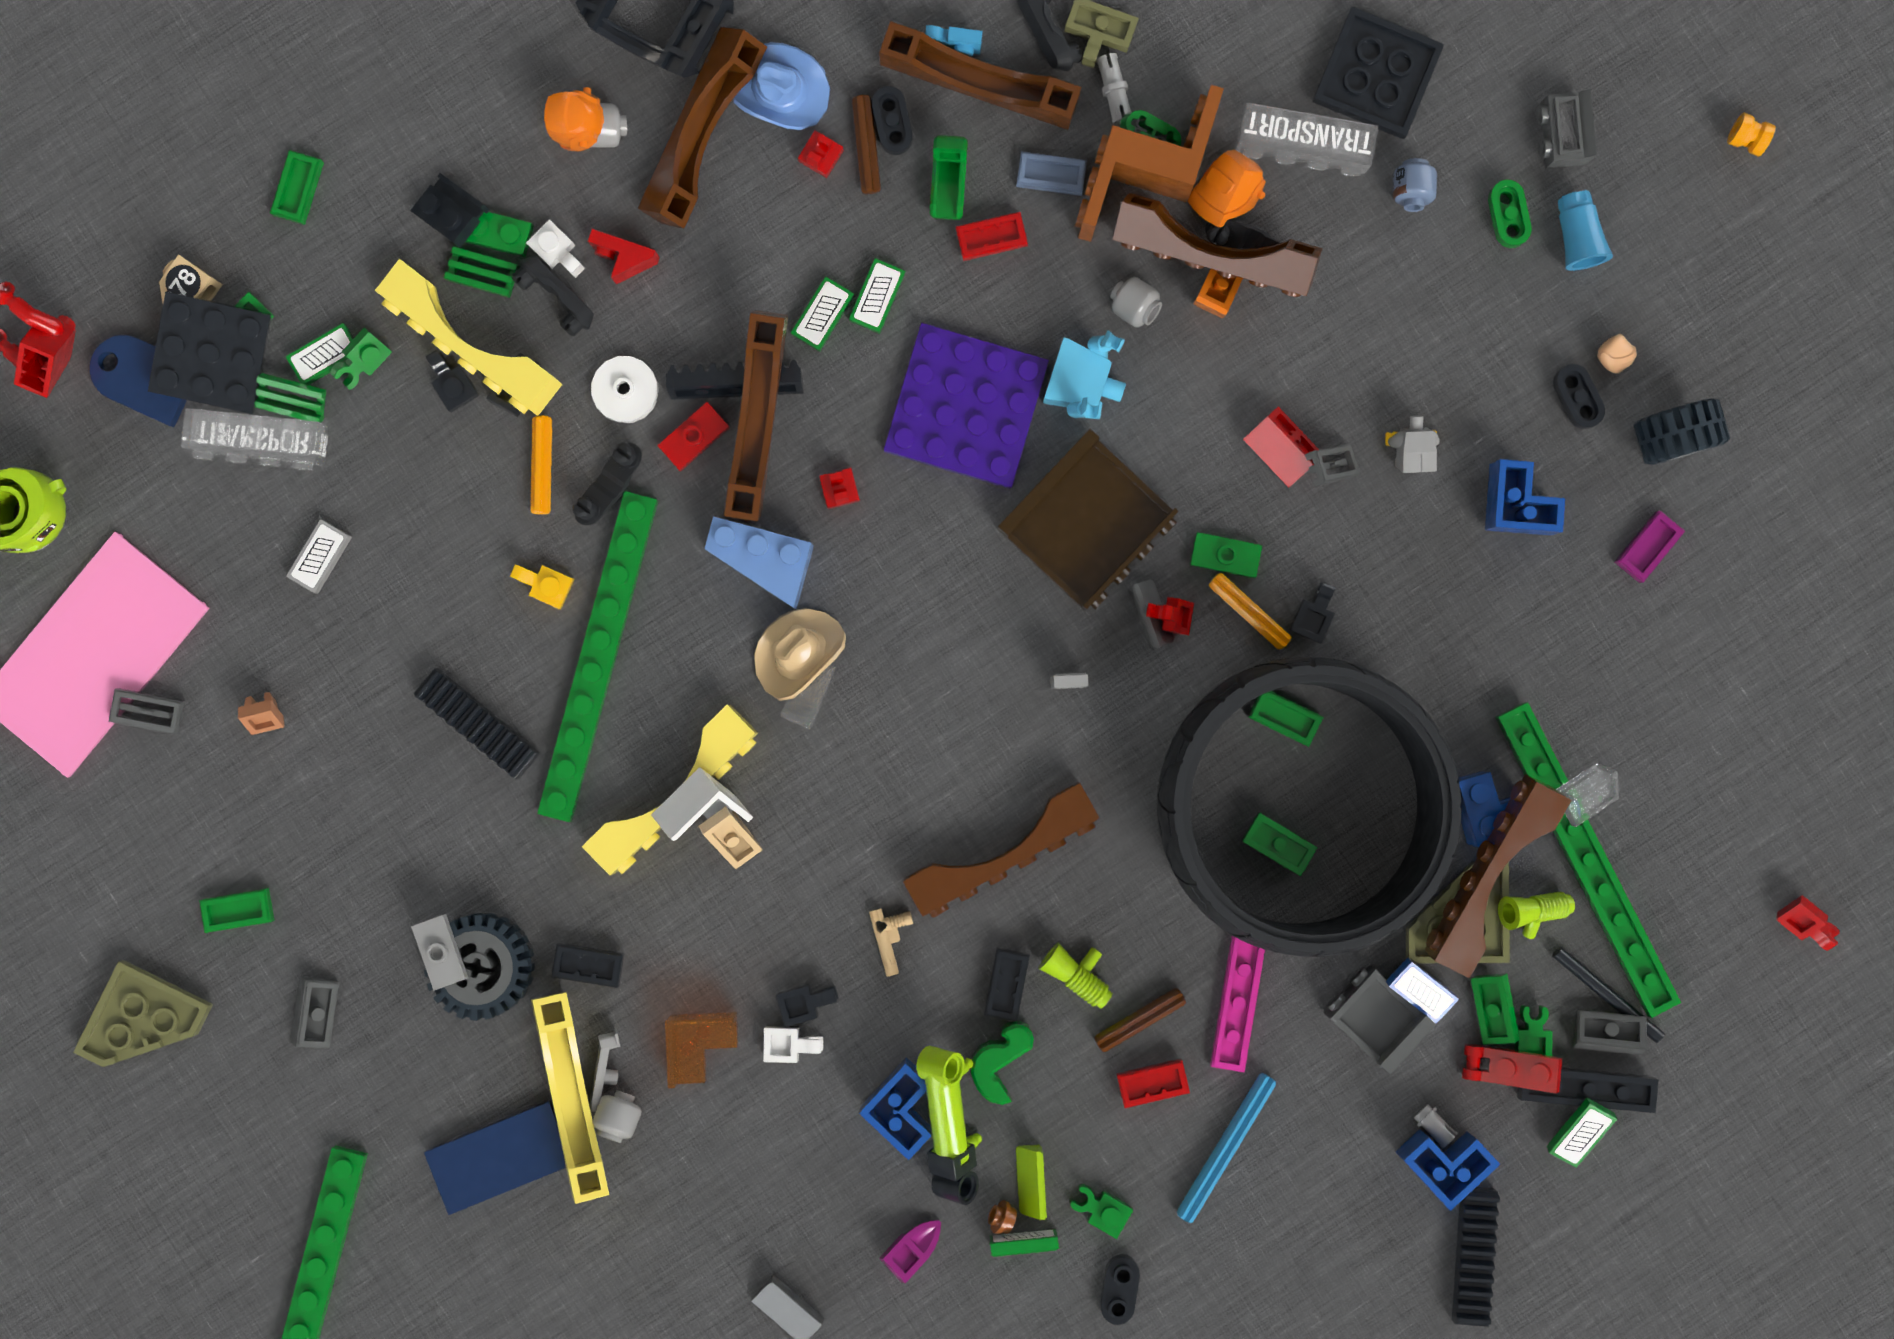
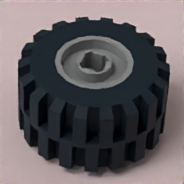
(1682, 431)

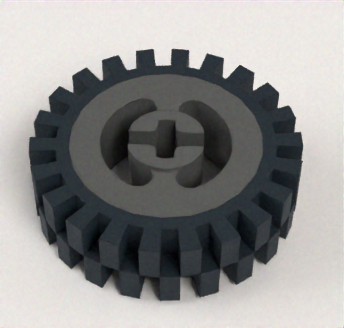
(473, 998)

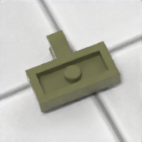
(1101, 27)

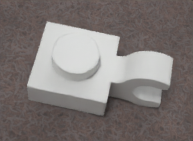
(554, 247)
(784, 1044)

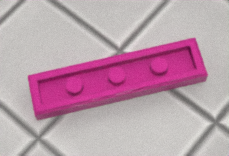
(1237, 1006)

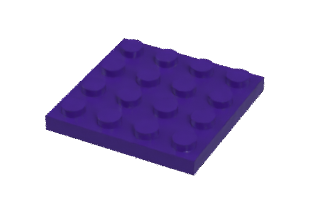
(966, 405)

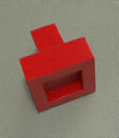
(820, 154)
(839, 488)

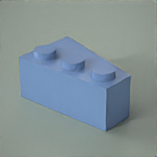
(762, 556)

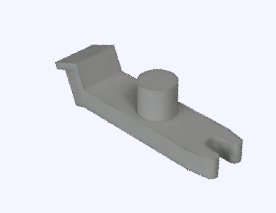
(601, 1074)

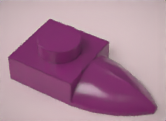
(911, 1250)

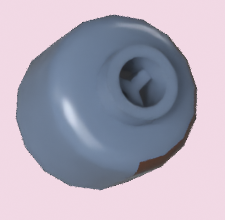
(1414, 184)

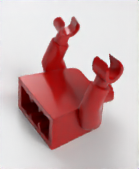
(42, 350)

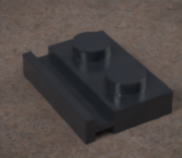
(449, 210)

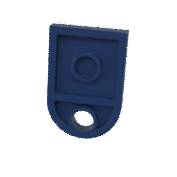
(131, 379)

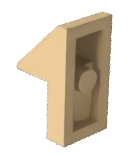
(730, 837)

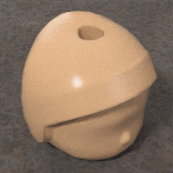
(1616, 354)

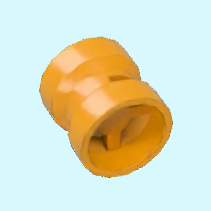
(1751, 134)

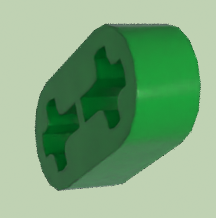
(1152, 124)

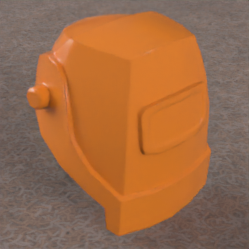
(574, 119)
(1228, 188)

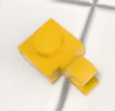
(547, 585)

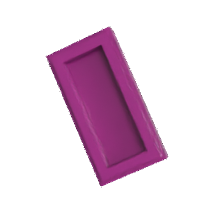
(1649, 546)

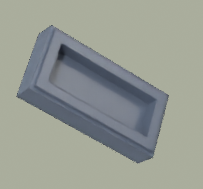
(1051, 173)

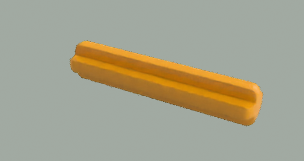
(541, 465)
(1250, 611)

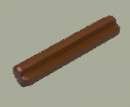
(866, 144)
(1140, 1019)

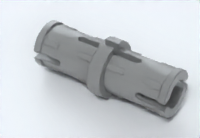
(1114, 87)

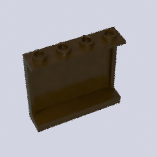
(1088, 522)

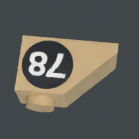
(188, 279)

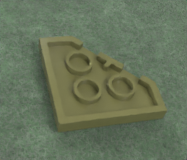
(1495, 934)
(139, 1016)

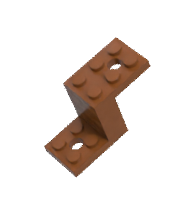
(1148, 162)

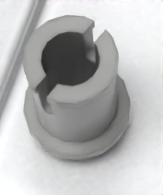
(1435, 1125)

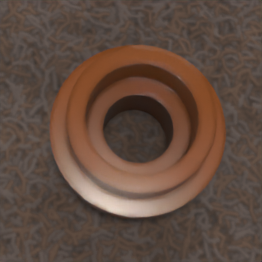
(1002, 1217)

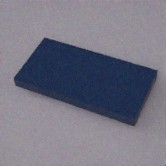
(497, 1158)

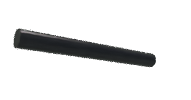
(1604, 990)

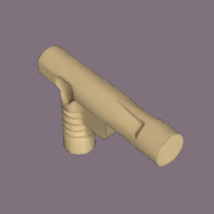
(889, 936)

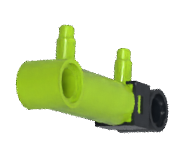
(952, 1151)

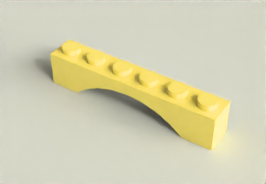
(418, 299)
(720, 741)
(569, 1097)

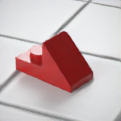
(630, 256)

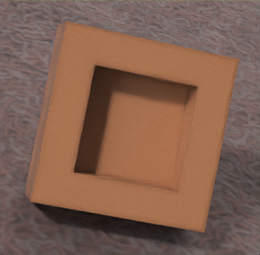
(260, 716)

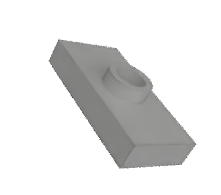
(439, 952)

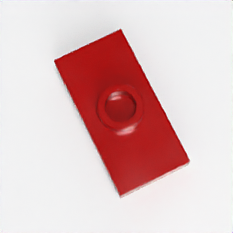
(991, 236)
(693, 436)
(1153, 1083)

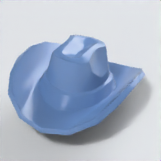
(786, 88)

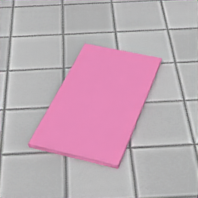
(99, 636)

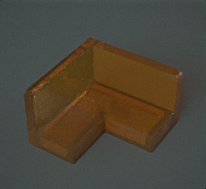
(689, 1037)

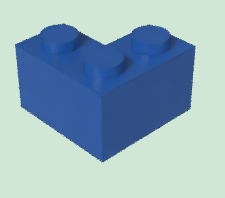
(1512, 505)
(1479, 806)
(891, 1112)
(1449, 1173)

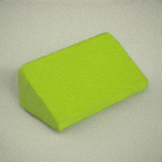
(1031, 1181)

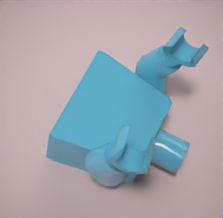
(1082, 376)

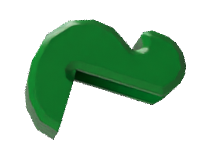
(948, 177)
(995, 1055)

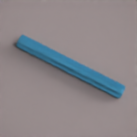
(1226, 1147)

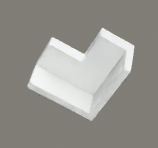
(694, 798)

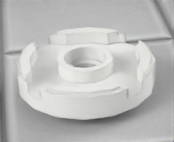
(629, 406)

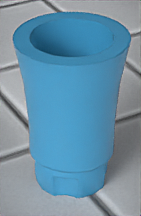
(1582, 232)

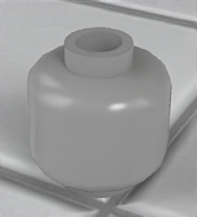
(613, 127)
(1135, 302)
(616, 1116)

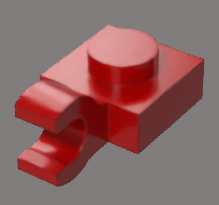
(1175, 615)
(1807, 920)

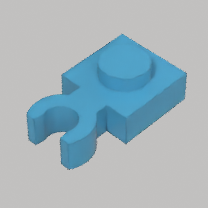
(959, 39)

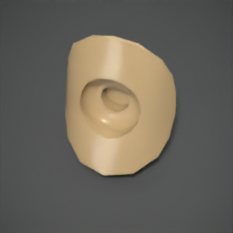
(797, 651)

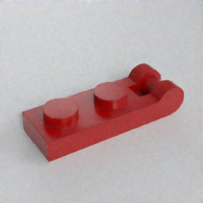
(1513, 1068)

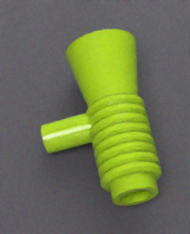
(1531, 911)
(1077, 977)

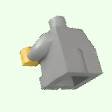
(1414, 447)

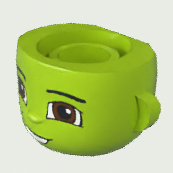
(40, 511)

